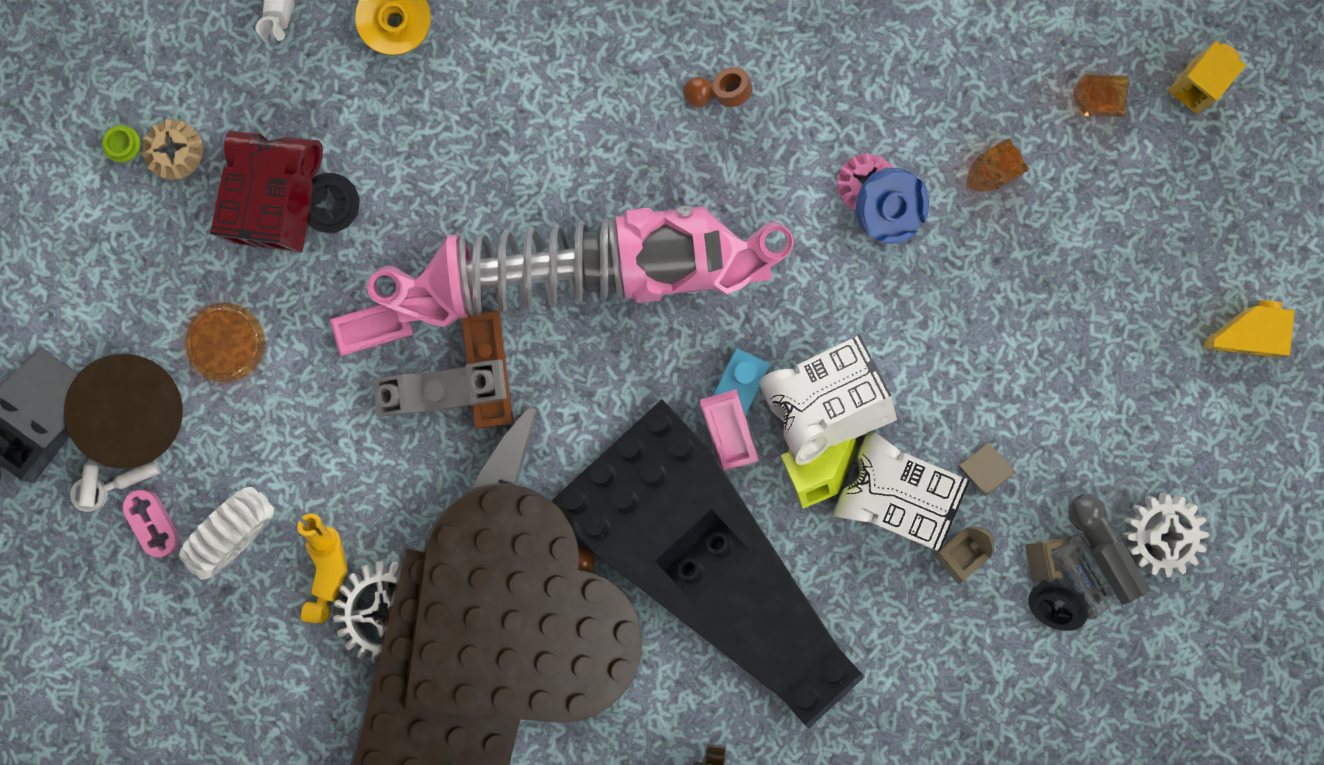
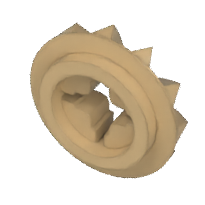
(185, 160)

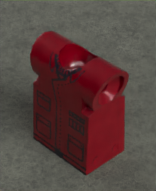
(266, 190)

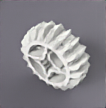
(226, 533)
(354, 616)

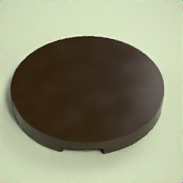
(123, 411)

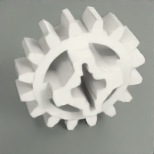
(1168, 549)

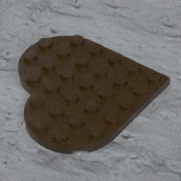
(511, 617)

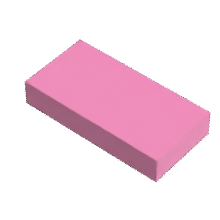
(368, 329)
(729, 430)

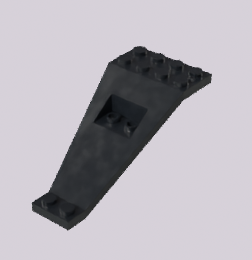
(660, 508)

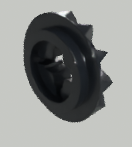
(343, 214)
(1069, 616)

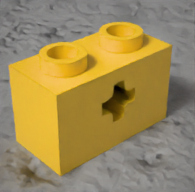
(1207, 76)

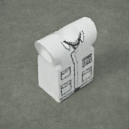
(828, 399)
(902, 494)

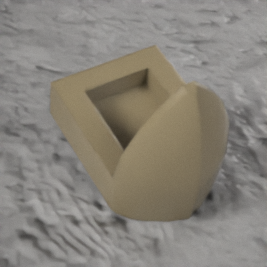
(966, 552)

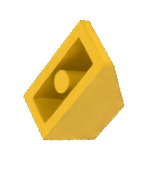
(1256, 331)

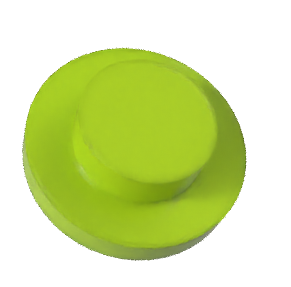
(121, 143)

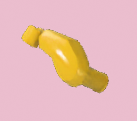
(331, 567)

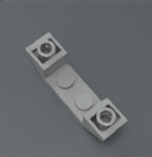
(440, 389)

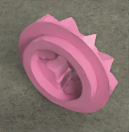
(858, 166)

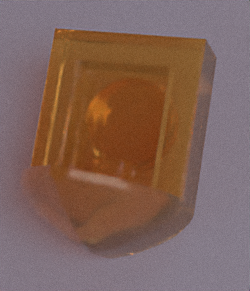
(1102, 95)
(996, 168)

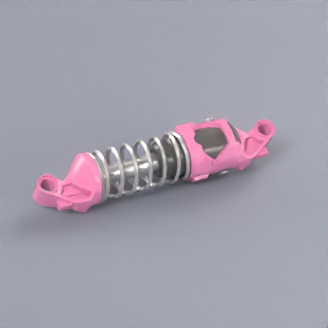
(631, 255)

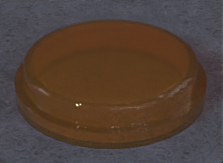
(225, 342)

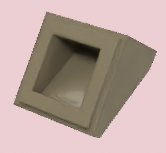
(986, 469)
(1040, 560)

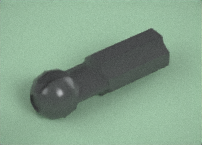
(1109, 551)

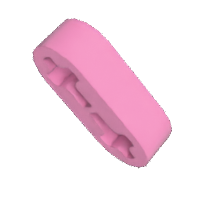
(159, 518)

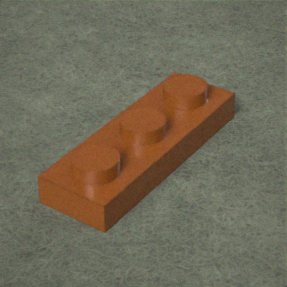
(485, 343)

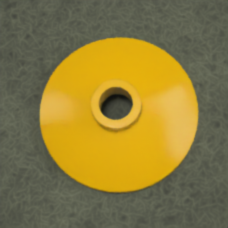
(375, 31)

